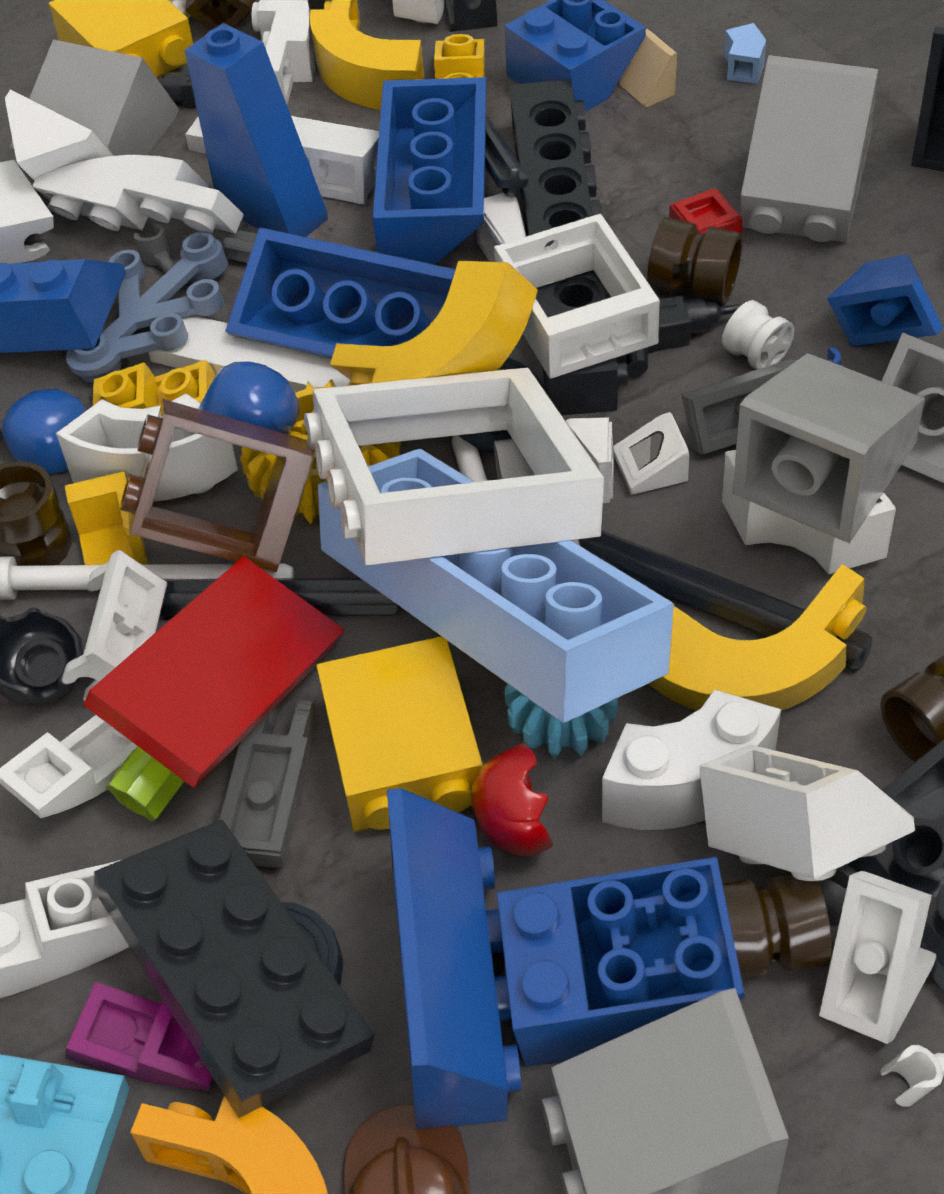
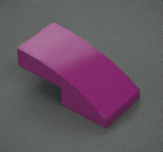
(135, 1040)

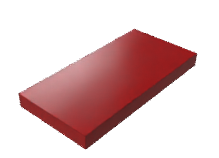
(214, 671)

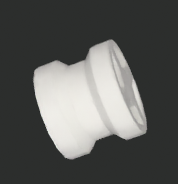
(757, 335)

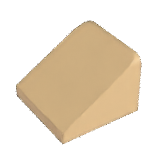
(651, 72)

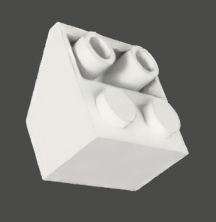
(796, 812)

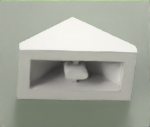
(47, 139)

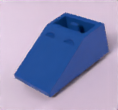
(613, 954)

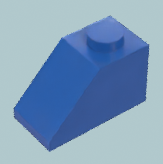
(884, 302)

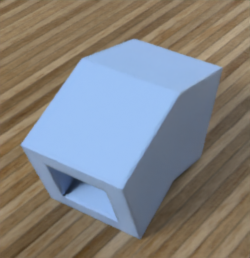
(744, 53)

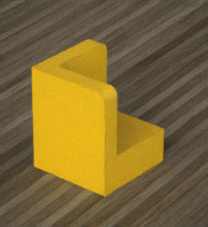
(101, 522)

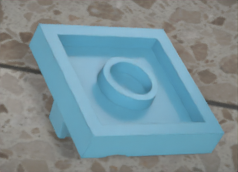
(56, 1126)

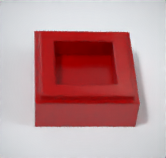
(707, 211)

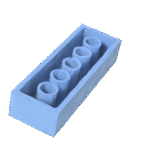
(532, 614)

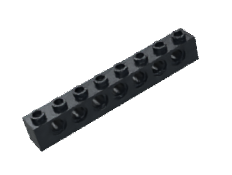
(558, 193)

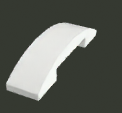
(66, 773)

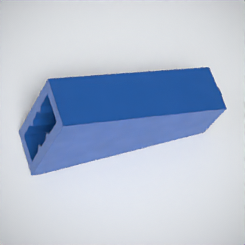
(251, 135)

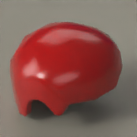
(508, 806)

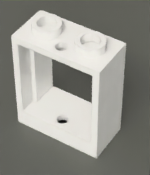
(596, 330)

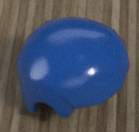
(253, 395)
(33, 424)

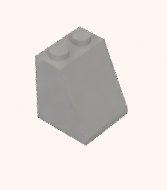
(107, 94)
(808, 148)
(823, 444)
(670, 1109)

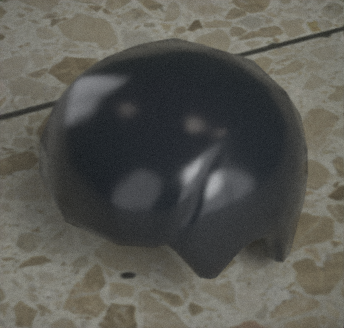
(34, 656)

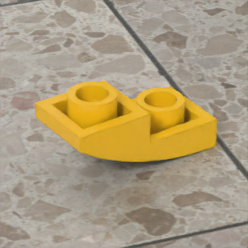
(459, 57)
(140, 389)

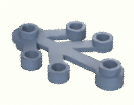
(201, 261)

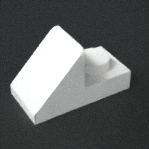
(877, 957)

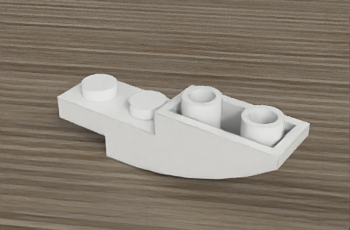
(287, 40)
(137, 187)
(54, 931)

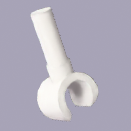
(920, 1069)

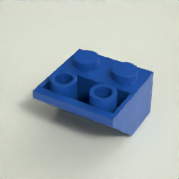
(573, 42)

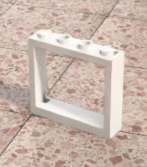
(551, 506)

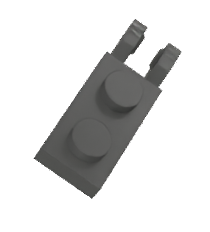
(268, 785)

